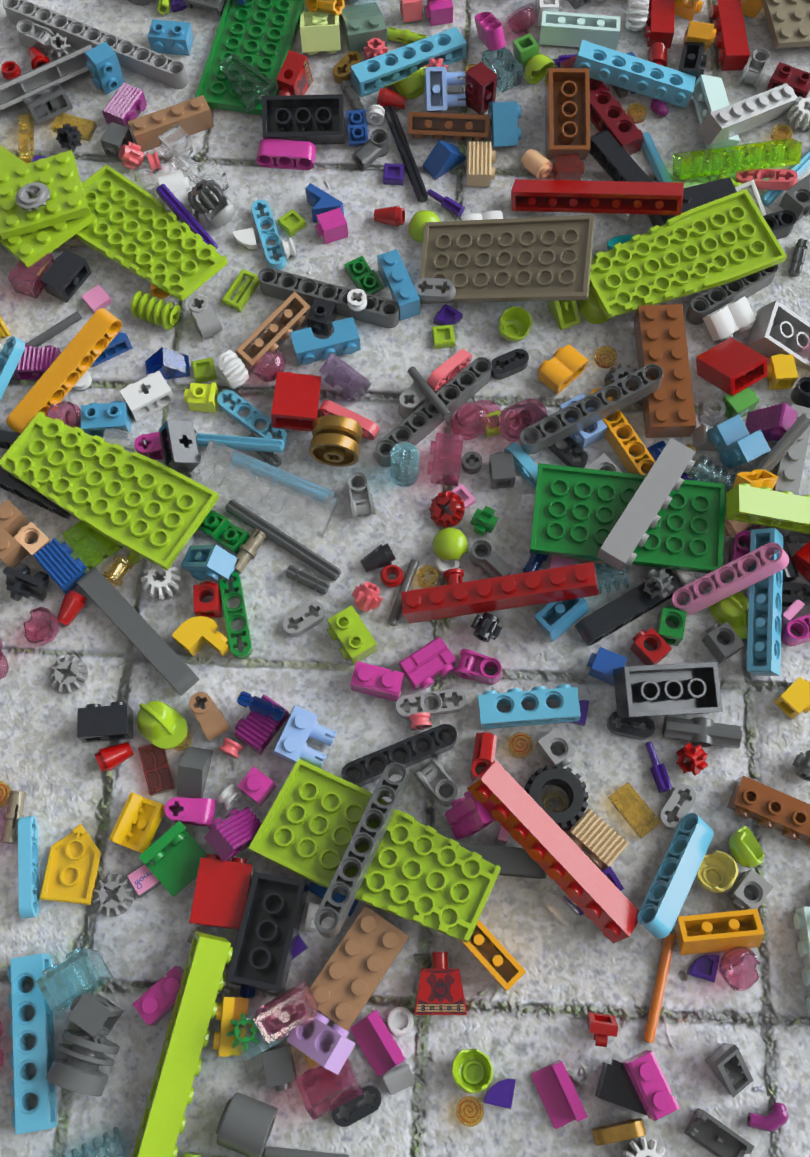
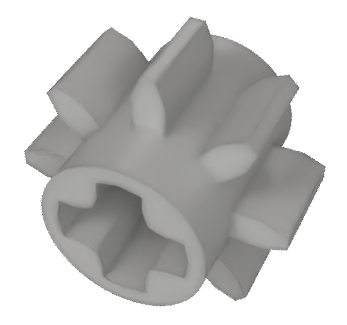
(58, 41)

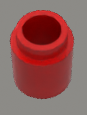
(658, 54)

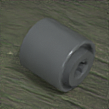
(246, 1125)

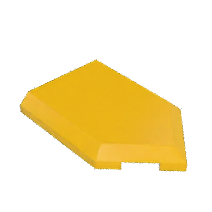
(71, 869)

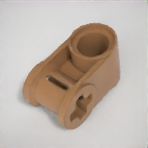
(210, 718)

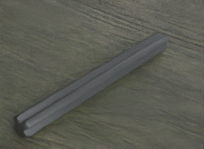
(283, 540)

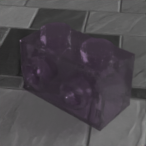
(348, 379)

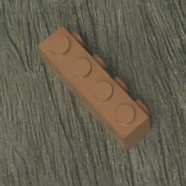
(190, 115)
(273, 330)

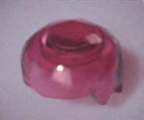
(269, 365)
(67, 412)
(41, 627)
(739, 968)

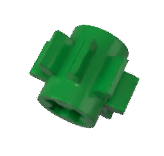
(484, 521)
(243, 1022)

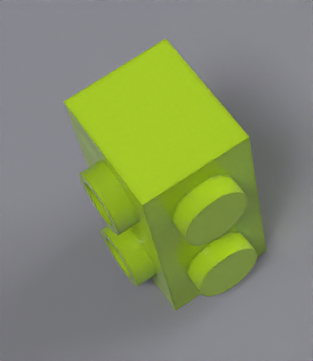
(352, 635)

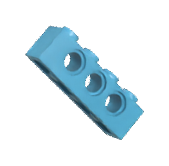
(517, 716)

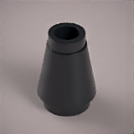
(378, 558)

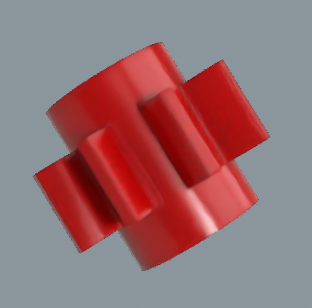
(692, 759)

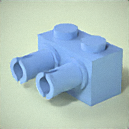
(435, 85)
(293, 737)

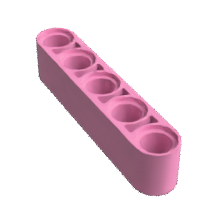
(742, 578)

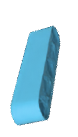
(675, 876)

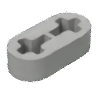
(435, 286)
(301, 614)
(682, 809)

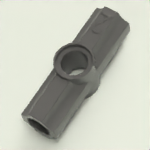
(702, 732)

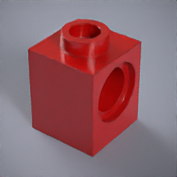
(212, 608)
(661, 648)

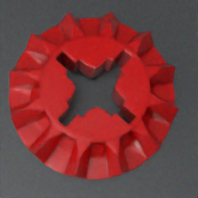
(456, 506)

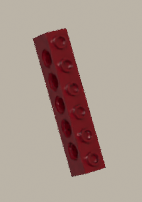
(609, 115)

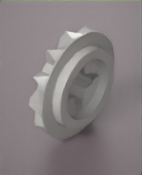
(33, 190)
(72, 683)
(113, 908)

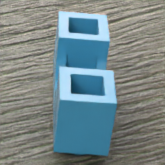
(397, 278)
(311, 349)

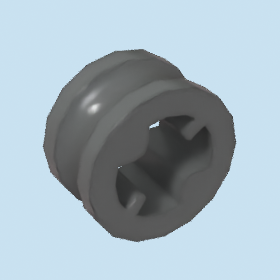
(472, 469)

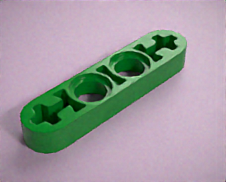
(236, 614)

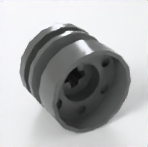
(81, 1068)

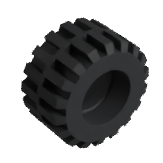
(569, 783)

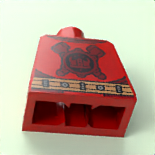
(294, 75)
(440, 989)

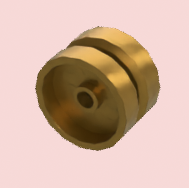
(335, 440)

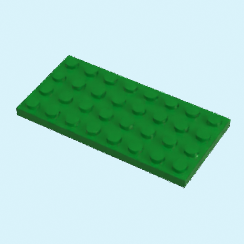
(259, 35)
(582, 505)

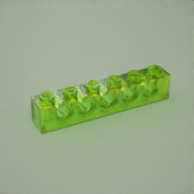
(737, 158)

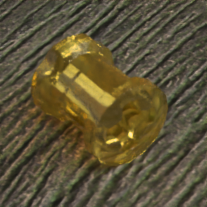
(118, 570)

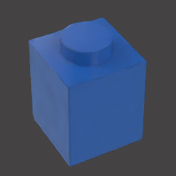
(603, 664)

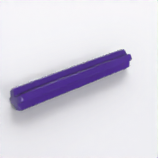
(183, 214)

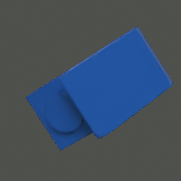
(321, 201)

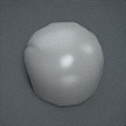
(221, 213)

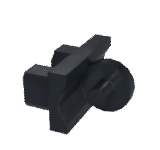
(23, 585)

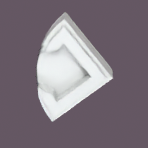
(246, 238)
(310, 924)

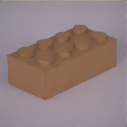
(357, 967)

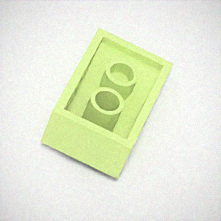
(319, 32)

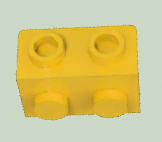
(137, 823)
(228, 1009)

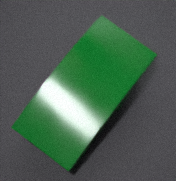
(363, 276)
(223, 532)

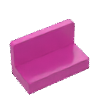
(377, 1043)
(558, 1094)

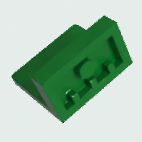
(174, 858)

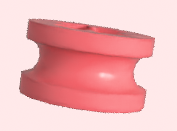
(154, 161)
(420, 721)
(231, 748)

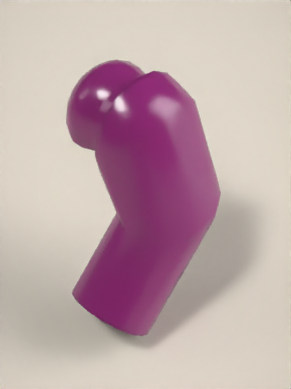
(659, 108)
(770, 1122)

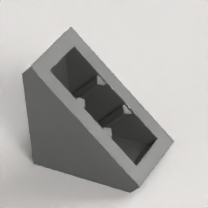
(193, 772)
(730, 1068)

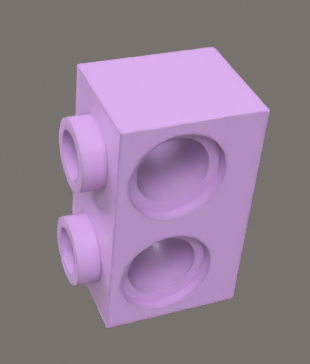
(318, 1044)

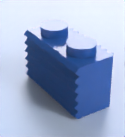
(59, 564)

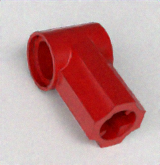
(483, 752)

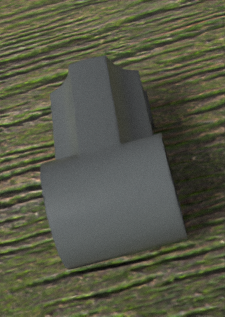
(375, 147)
(491, 563)

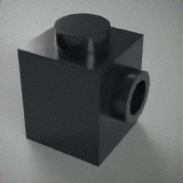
(321, 316)

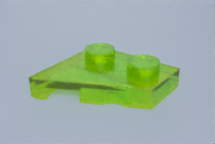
(90, 544)

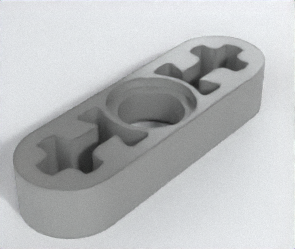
(450, 708)

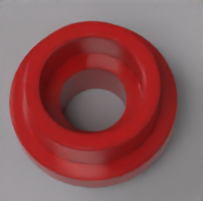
(10, 70)
(391, 569)

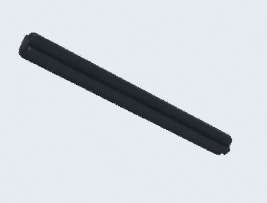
(406, 154)

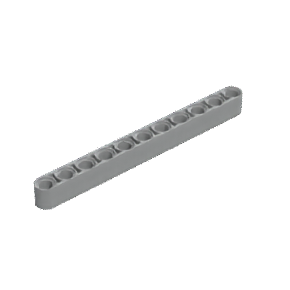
(78, 34)

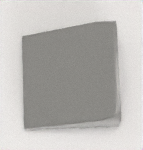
(701, 439)
(399, 1078)

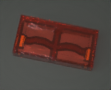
(156, 769)

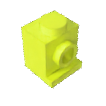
(202, 397)

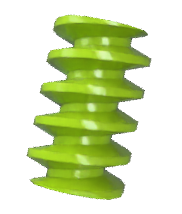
(155, 310)

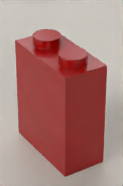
(731, 366)
(295, 401)
(220, 892)

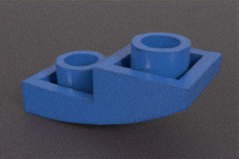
(357, 127)

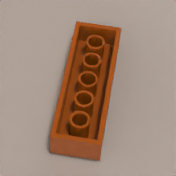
(663, 342)

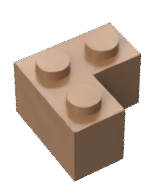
(10, 523)

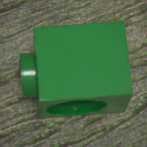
(670, 635)

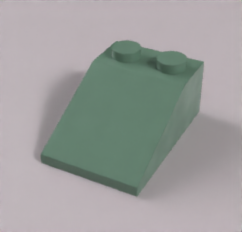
(362, 24)

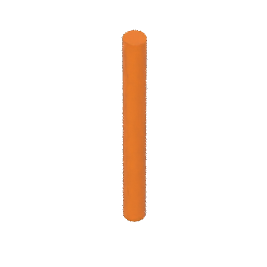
(659, 988)

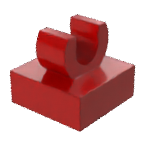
(602, 1026)

